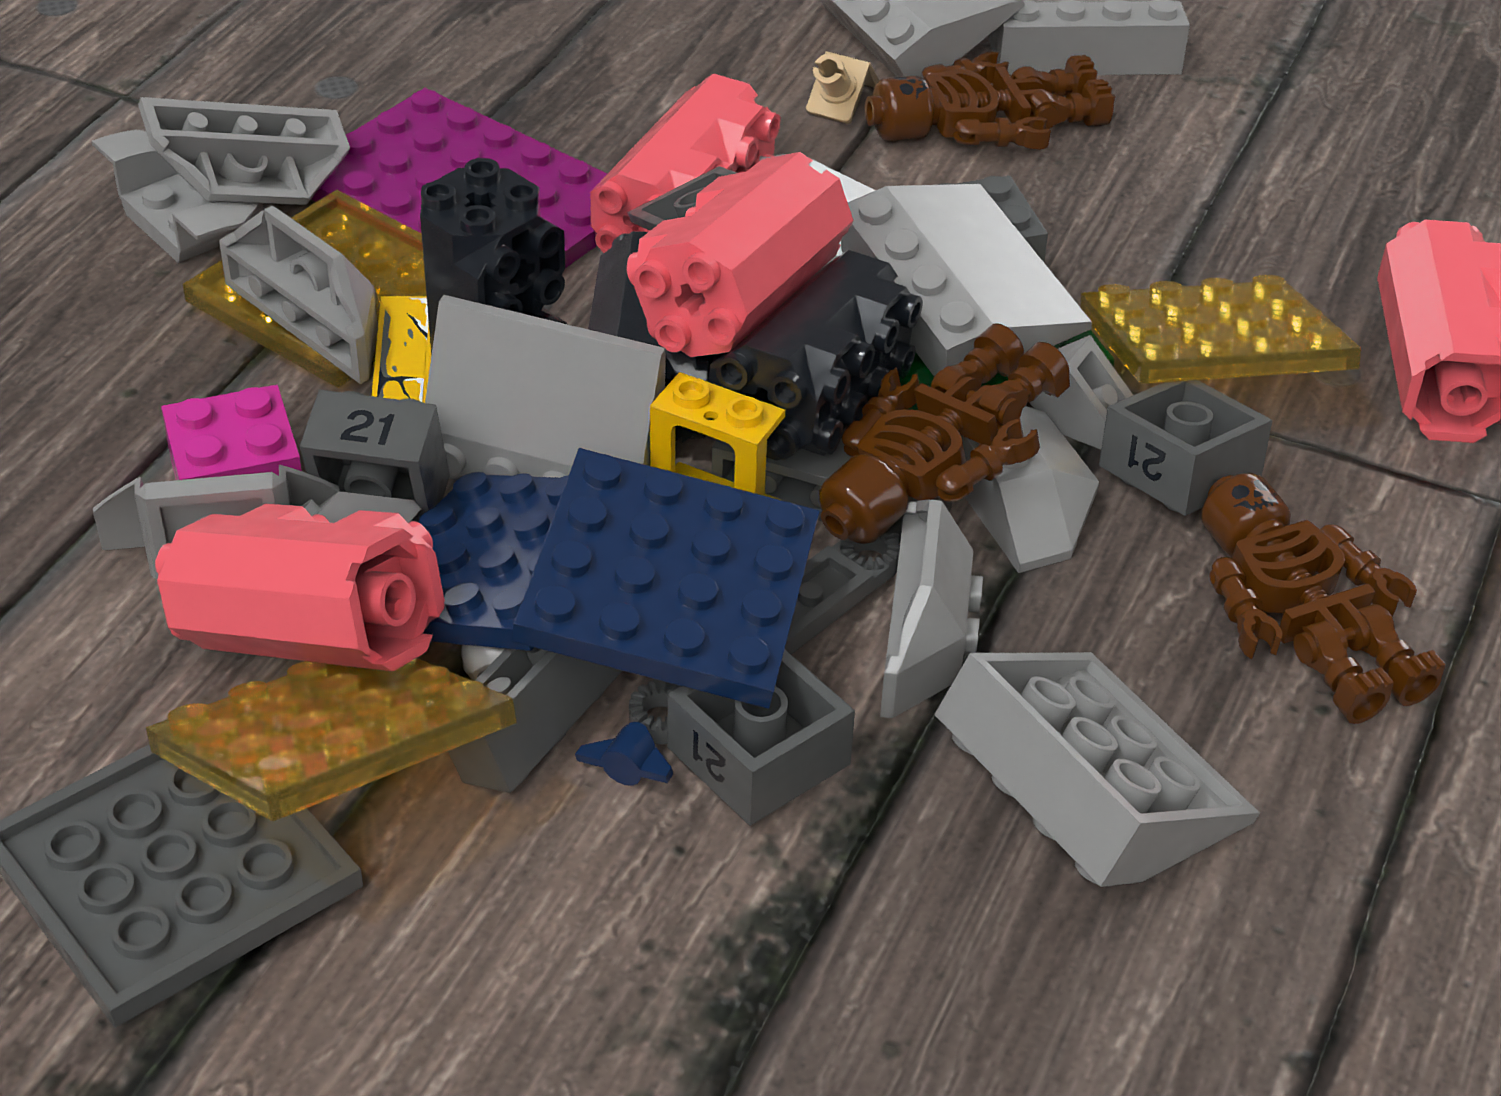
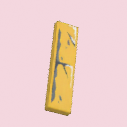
(402, 349)

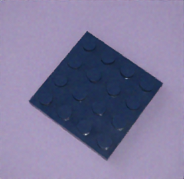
(486, 551)
(668, 578)

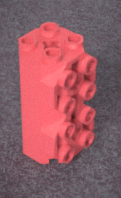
(700, 132)
(738, 253)
(1444, 327)
(303, 586)

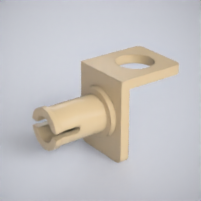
(839, 86)

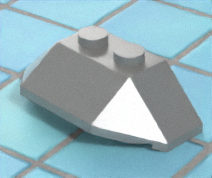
(246, 148)
(304, 288)
(1036, 504)
(929, 608)

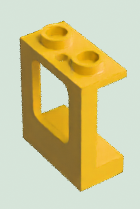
(737, 421)

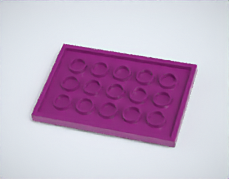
(435, 136)

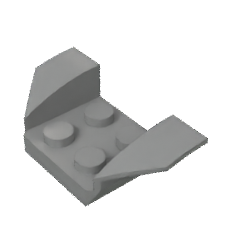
(164, 202)
(154, 511)

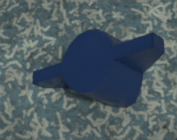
(628, 756)

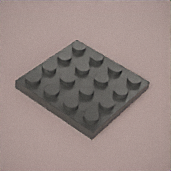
(163, 878)

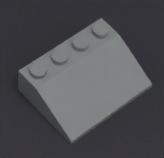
(921, 32)
(1115, 34)
(966, 267)
(534, 390)
(1090, 763)

